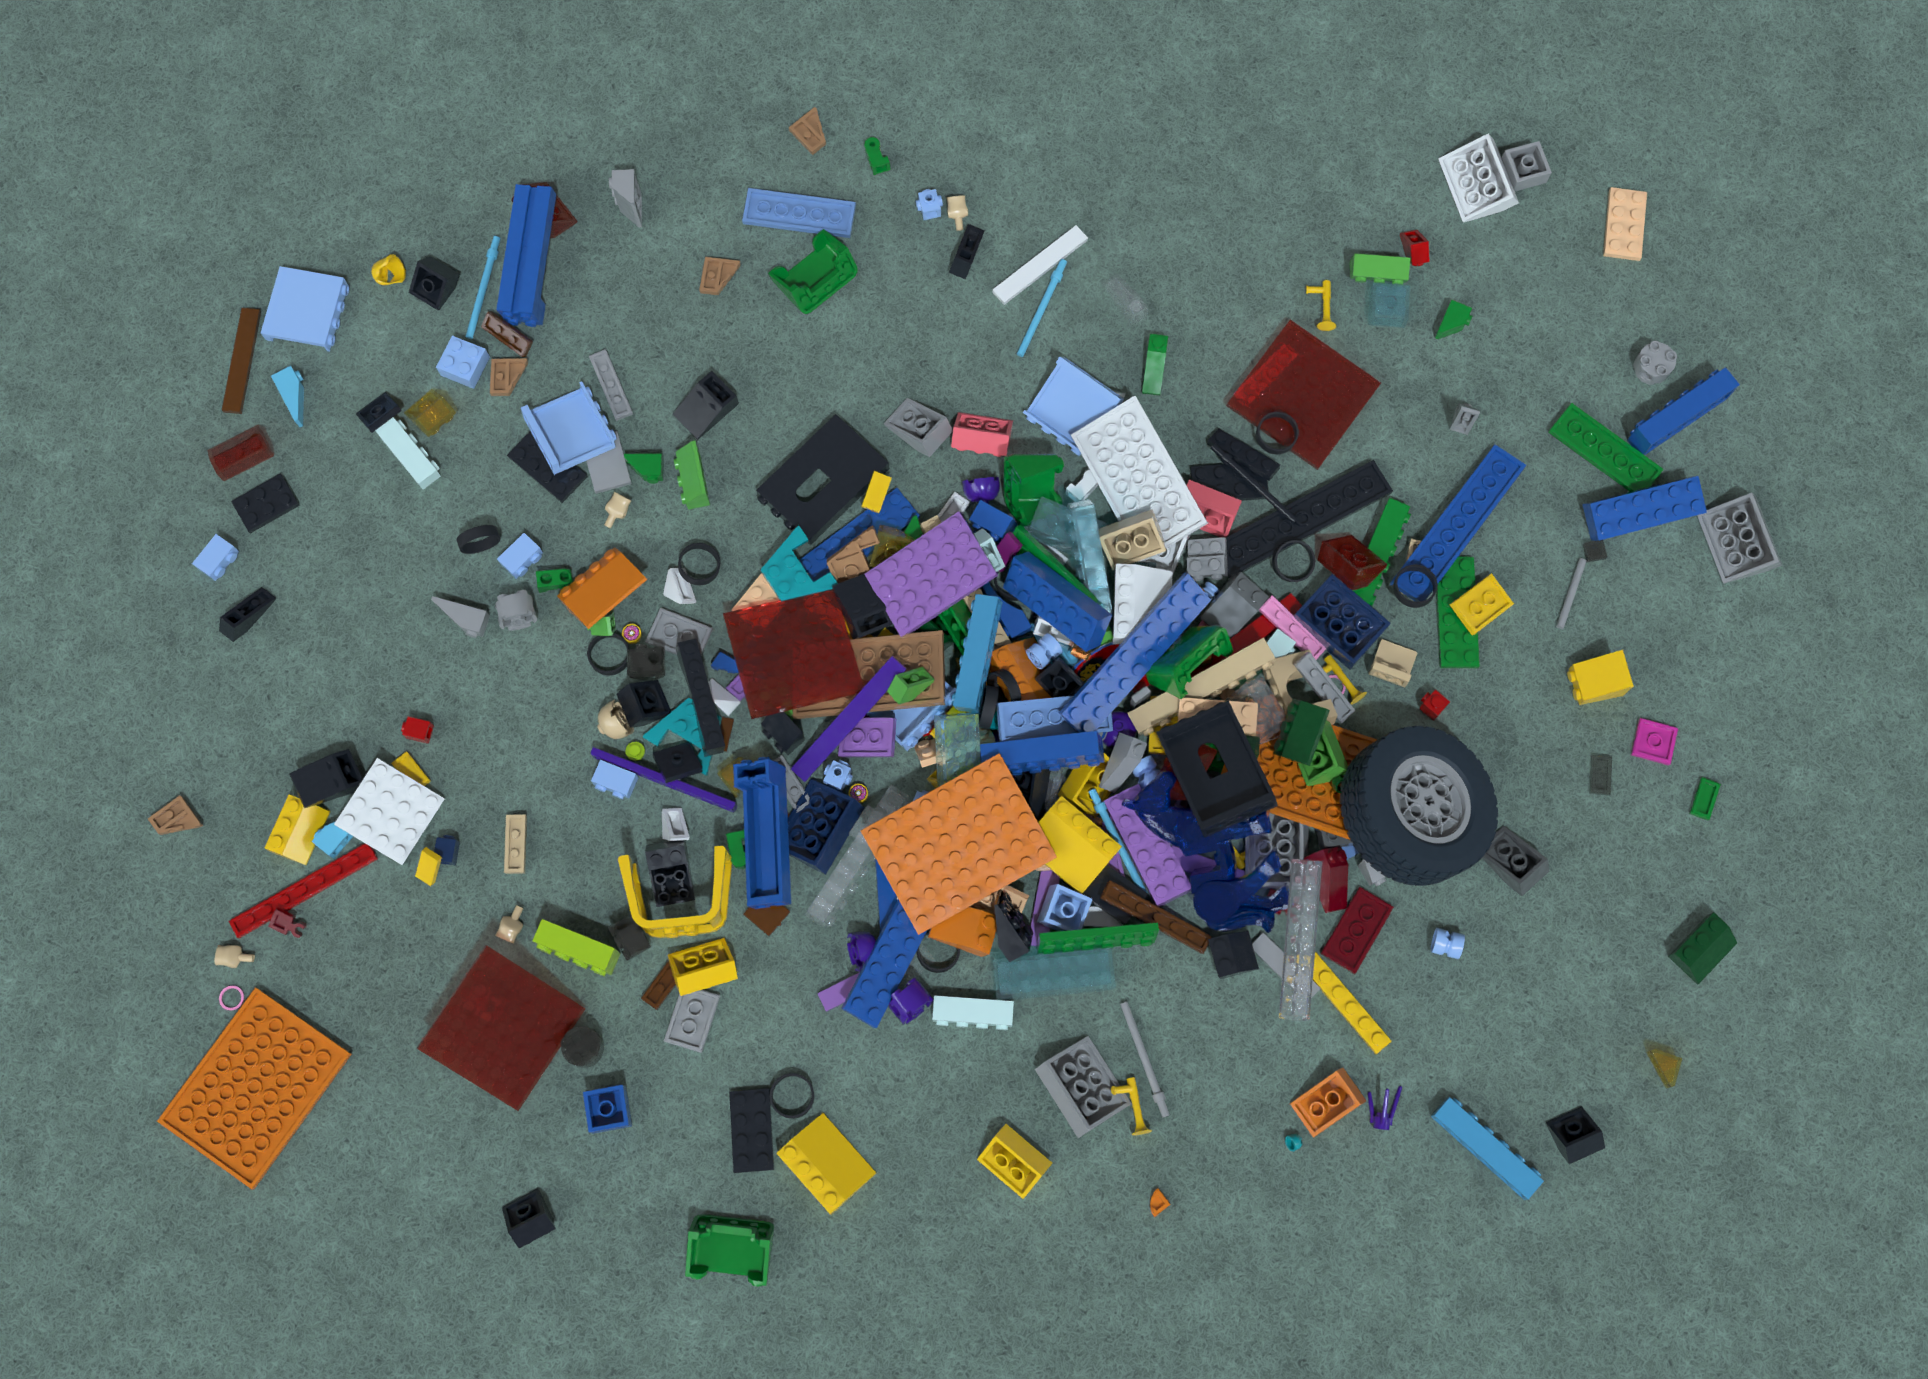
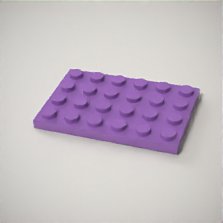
(931, 574)

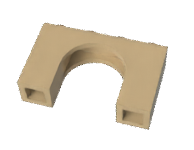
(1284, 672)

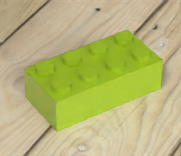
(577, 947)

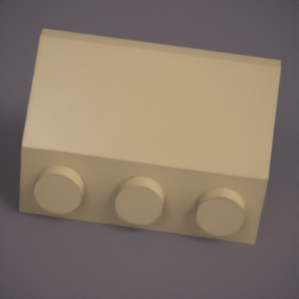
(1132, 539)

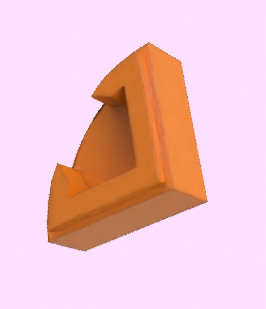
(1158, 1202)

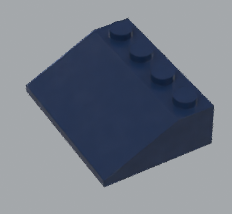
(1341, 621)
(821, 826)

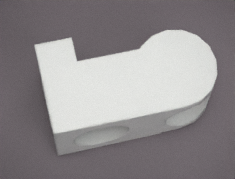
(1083, 488)

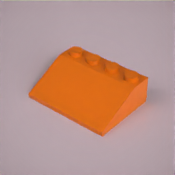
(601, 587)
(1015, 660)

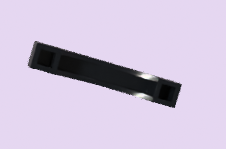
(705, 712)

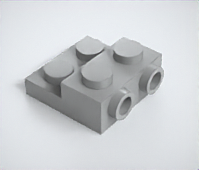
(1207, 558)

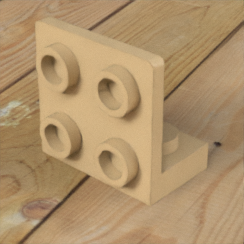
(1393, 663)

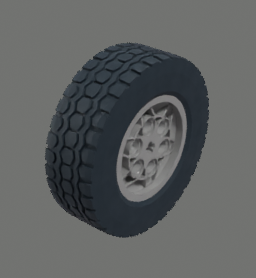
(1419, 806)

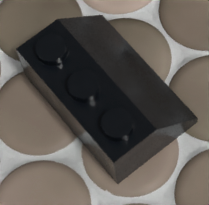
(1034, 790)

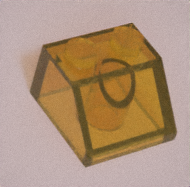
(430, 413)
(891, 542)

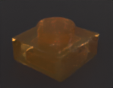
(1079, 652)

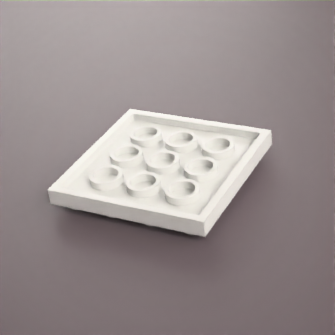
(389, 811)

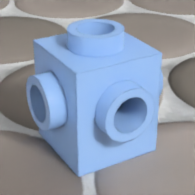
(929, 204)
(837, 782)

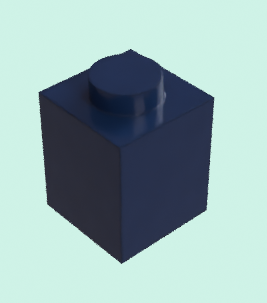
(448, 849)

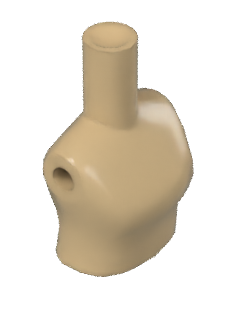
(957, 210)
(617, 508)
(510, 926)
(231, 956)

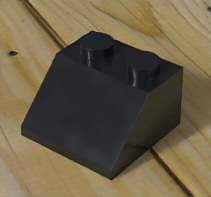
(433, 282)
(1059, 679)
(643, 703)
(783, 732)
(1233, 954)
(1576, 1135)
(528, 1218)

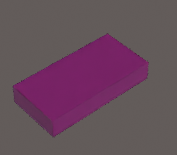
(1008, 548)

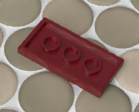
(1357, 930)

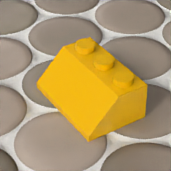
(1082, 781)
(296, 830)
(702, 966)
(1014, 1161)

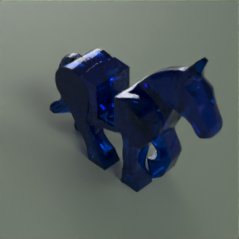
(1220, 895)

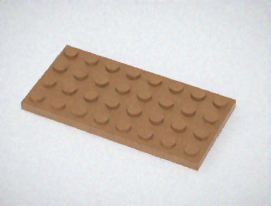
(912, 650)

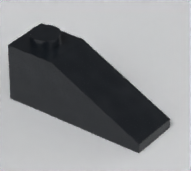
(966, 251)
(245, 614)

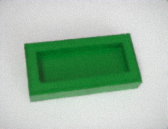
(1705, 798)

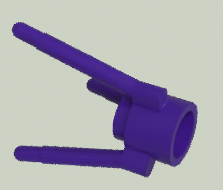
(1383, 1120)

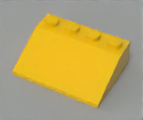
(1078, 844)
(826, 1163)

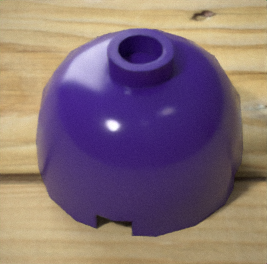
(981, 489)
(1121, 724)
(860, 948)

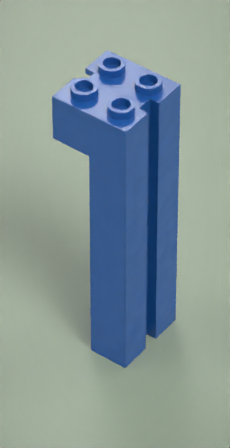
(526, 256)
(765, 831)

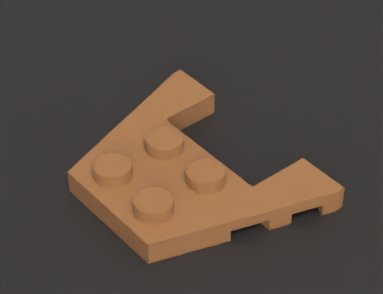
(850, 559)

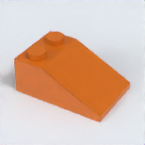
(967, 930)
(1328, 1102)

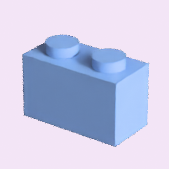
(520, 556)
(215, 557)
(614, 779)

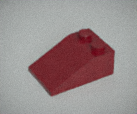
(1333, 878)

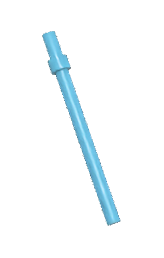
(491, 255)
(1055, 278)
(1100, 808)

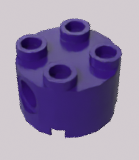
(910, 1001)

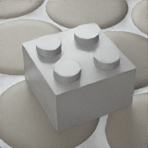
(1526, 166)

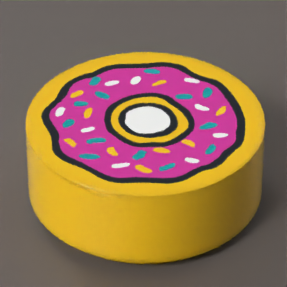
(631, 633)
(859, 792)

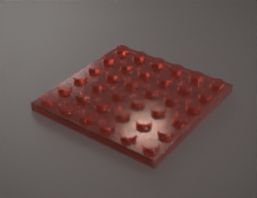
(1311, 386)
(793, 653)
(501, 1028)

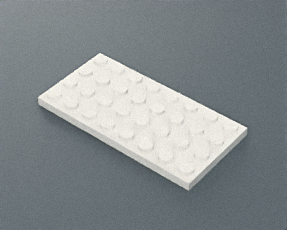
(1138, 471)

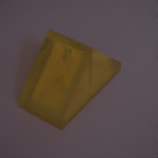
(727, 777)
(1666, 1066)

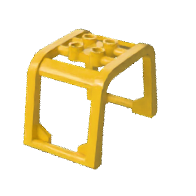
(684, 925)

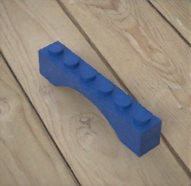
(1012, 619)

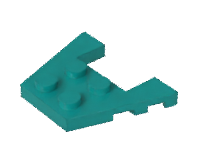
(787, 574)
(684, 724)

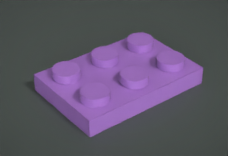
(870, 739)

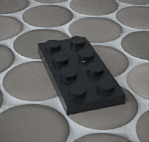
(532, 461)
(1227, 481)
(751, 1130)

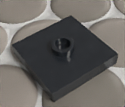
(378, 412)
(677, 762)

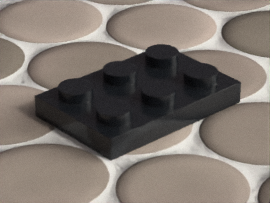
(265, 503)

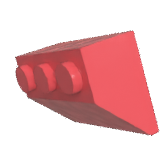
(981, 434)
(1216, 507)

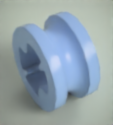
(1210, 590)

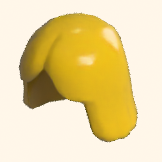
(392, 263)

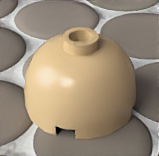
(613, 721)

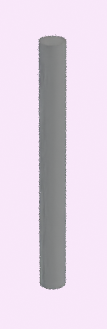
(1571, 593)

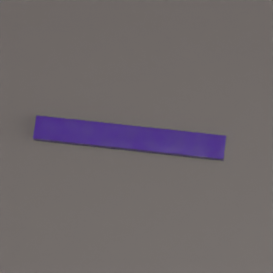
(848, 719)
(658, 778)

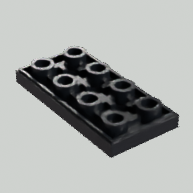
(1097, 886)

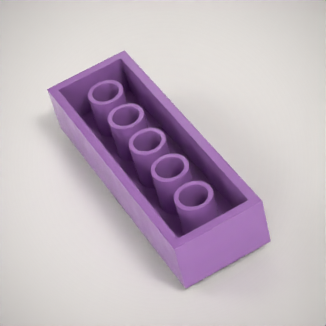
(1149, 853)

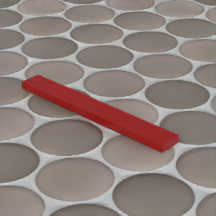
(1252, 633)
(303, 889)

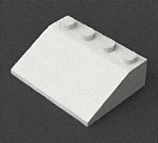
(1478, 179)
(1135, 594)

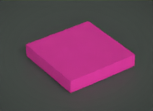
(1654, 741)

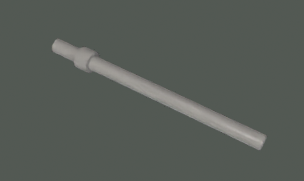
(1158, 1096)

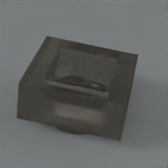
(1595, 551)

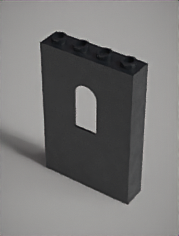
(842, 458)
(1229, 796)

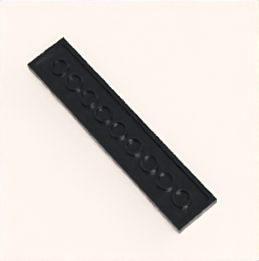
(1314, 513)

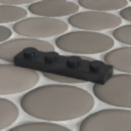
(1245, 454)

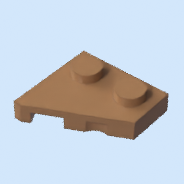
(809, 131)
(717, 274)
(505, 375)
(174, 817)

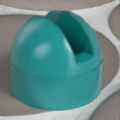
(1293, 1142)

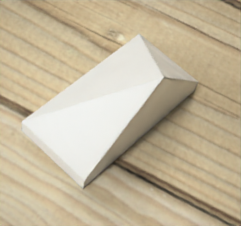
(677, 588)
(722, 698)
(674, 825)

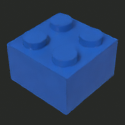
(992, 521)
(607, 1109)

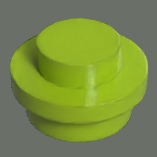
(635, 751)

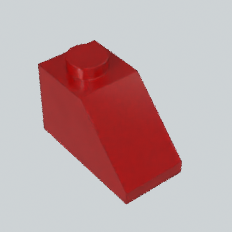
(1415, 247)

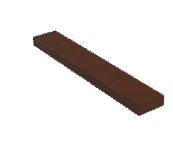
(241, 361)
(1150, 913)

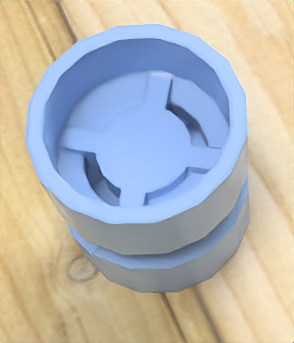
(1046, 649)
(1146, 771)
(1447, 943)

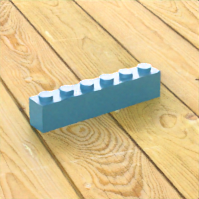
(977, 653)
(1487, 1148)

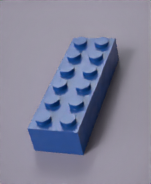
(1683, 411)
(1644, 508)
(1057, 601)
(1048, 752)

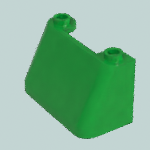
(816, 275)
(1027, 480)
(1185, 654)
(729, 1247)

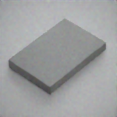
(609, 469)
(673, 628)
(692, 1020)

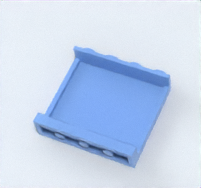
(305, 307)
(1070, 402)
(569, 429)
(915, 722)

